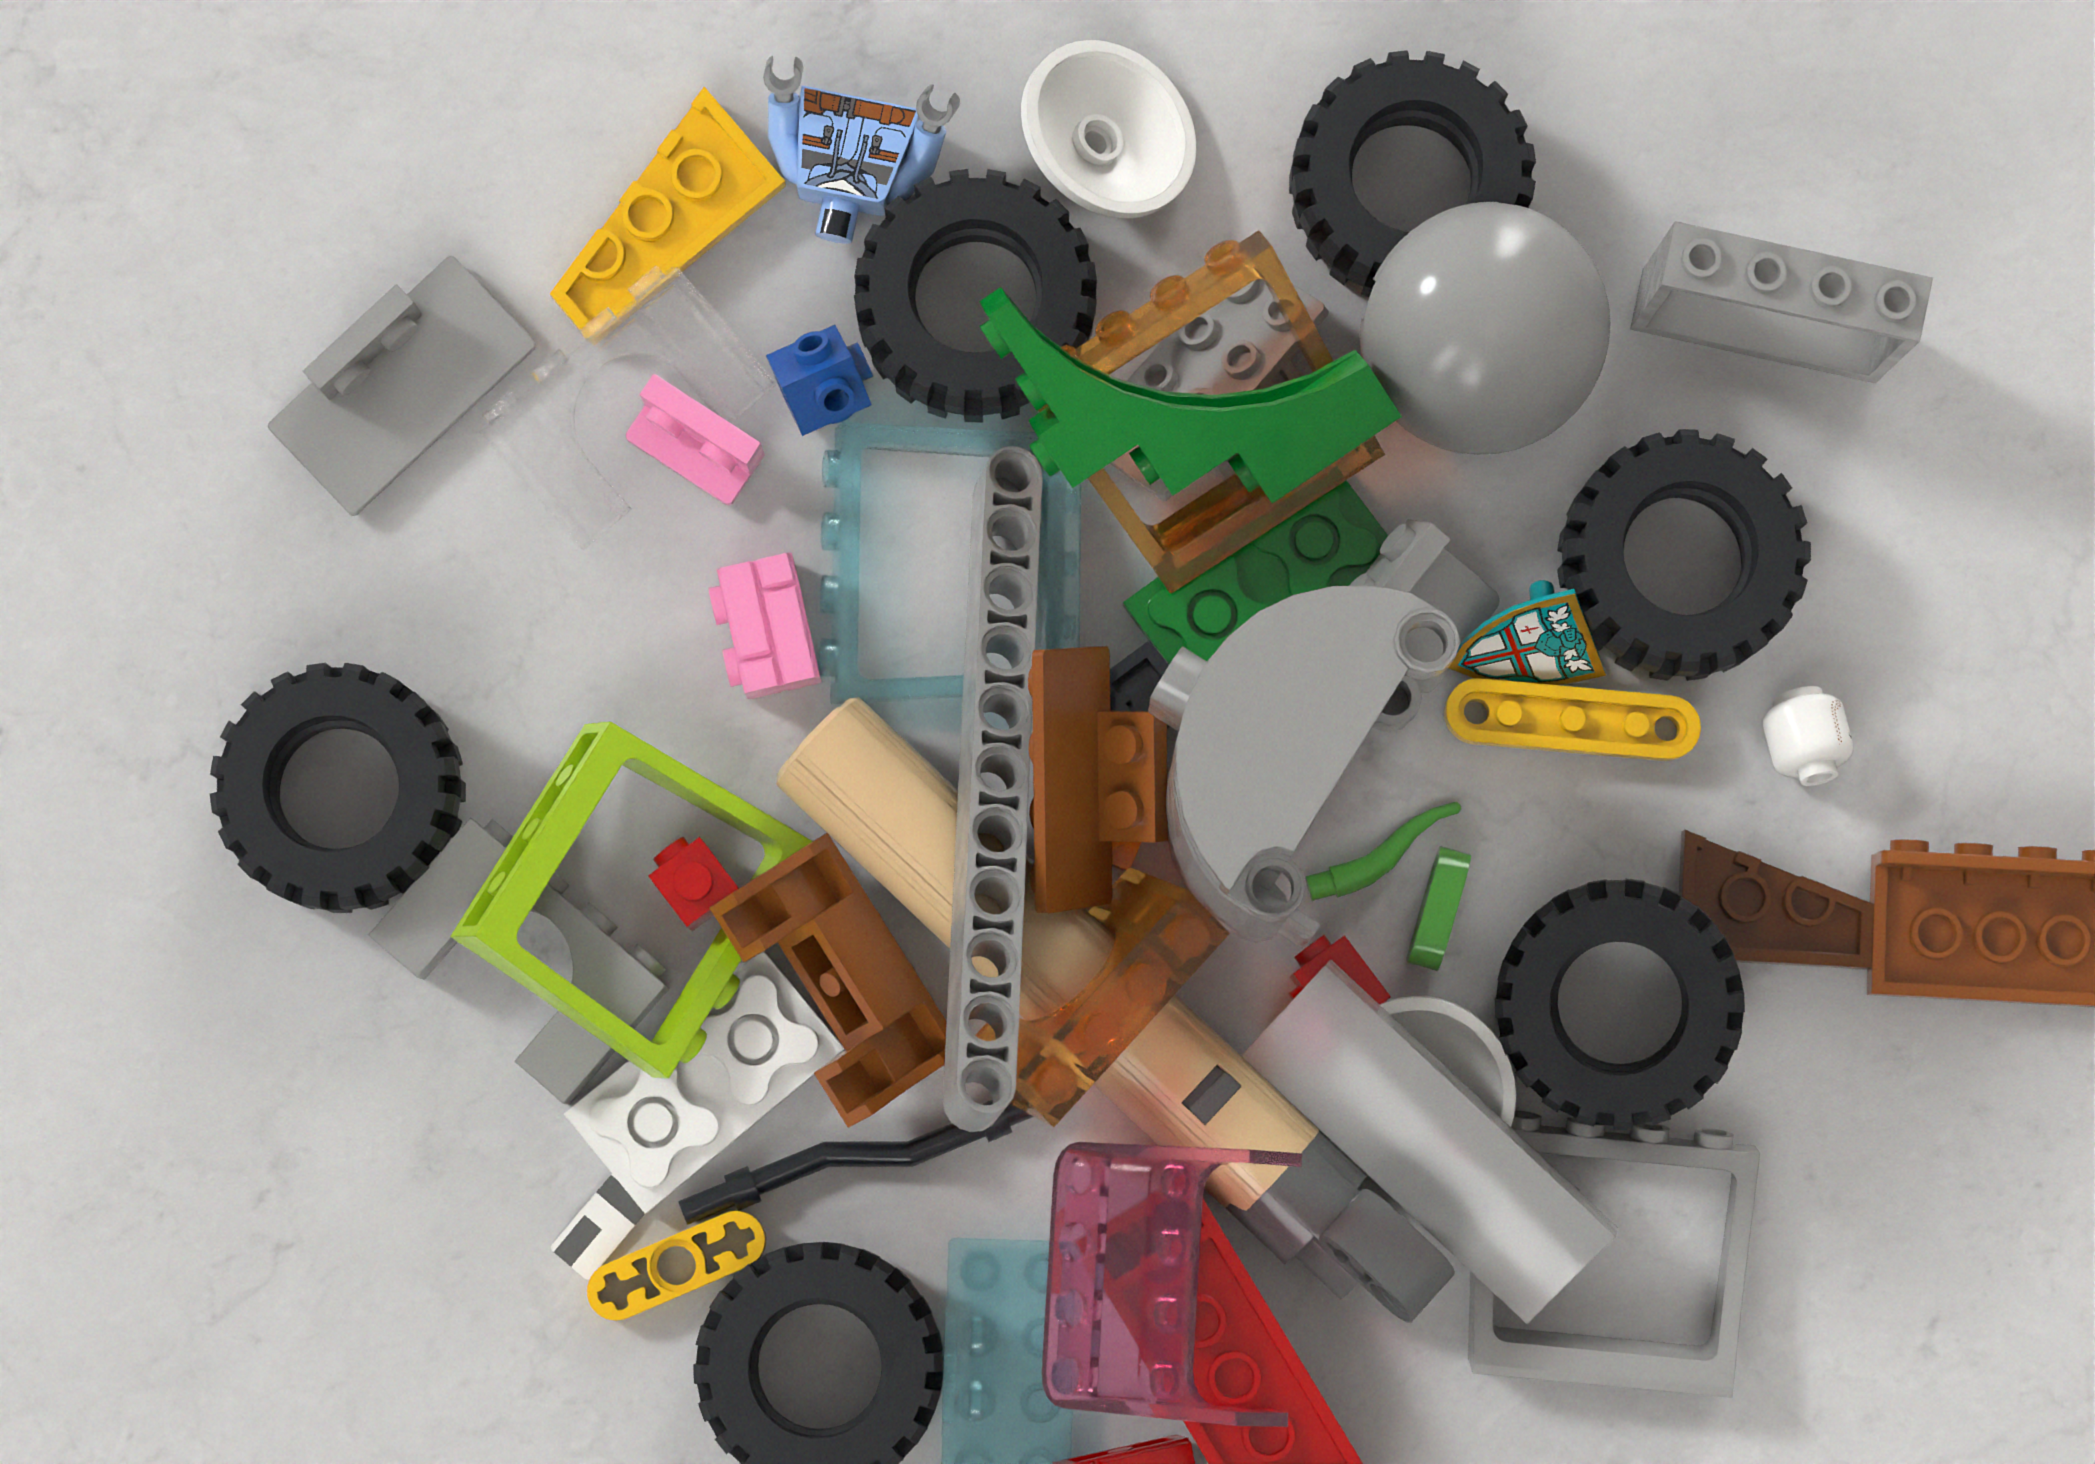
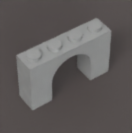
(625, 983)

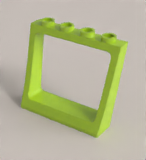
(538, 849)

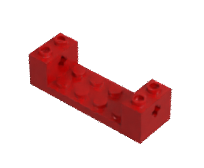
(1250, 1364)

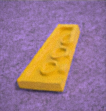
(677, 210)

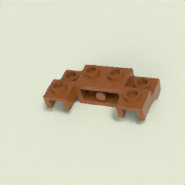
(849, 968)

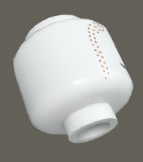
(1807, 735)

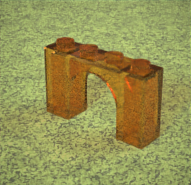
(1157, 947)

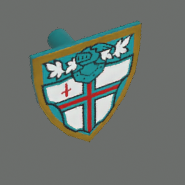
(1533, 642)

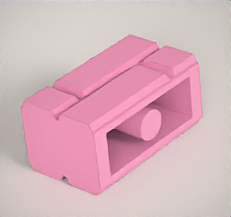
(766, 625)

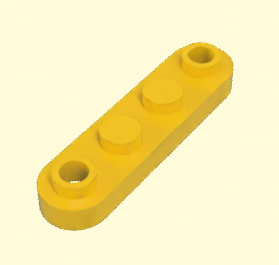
(1572, 719)

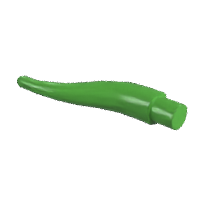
(1366, 870)

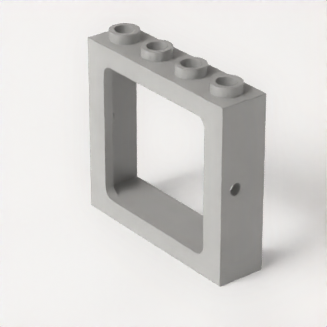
(1780, 302)

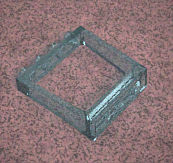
(840, 532)

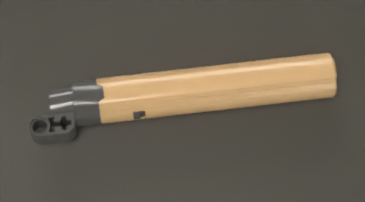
(1173, 1077)

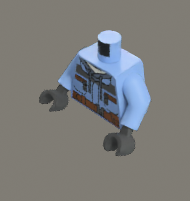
(851, 148)

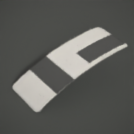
(598, 1228)

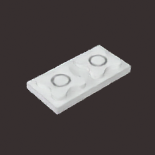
(753, 1058)

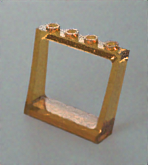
(1227, 513)

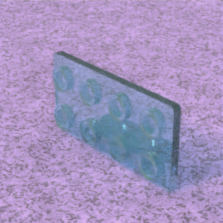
(994, 1357)

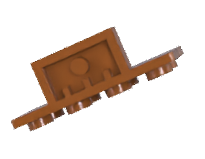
(1093, 778)

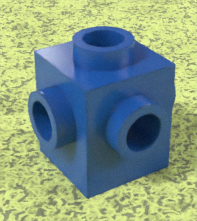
(821, 378)

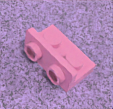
(694, 441)

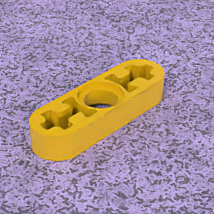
(639, 1300)

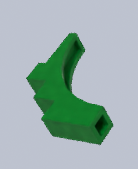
(1277, 431)

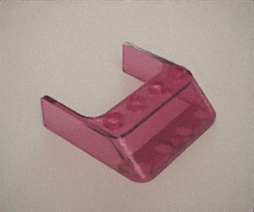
(1129, 1280)

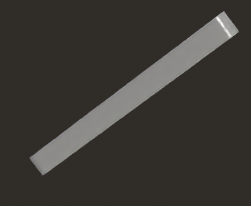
(986, 809)

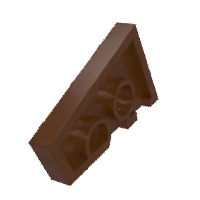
(1773, 913)

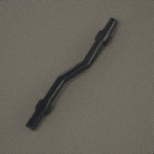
(745, 1187)

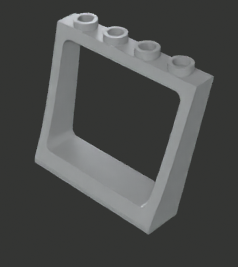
(1619, 1361)

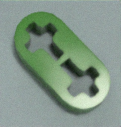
(1438, 908)

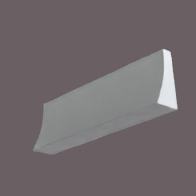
(1430, 1142)

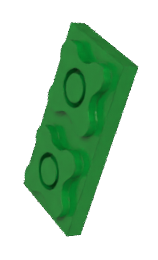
(1309, 551)

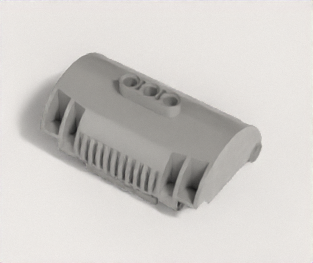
(1272, 734)

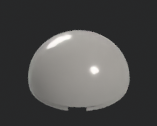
(1486, 328)

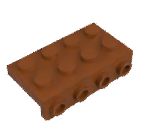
(1983, 925)

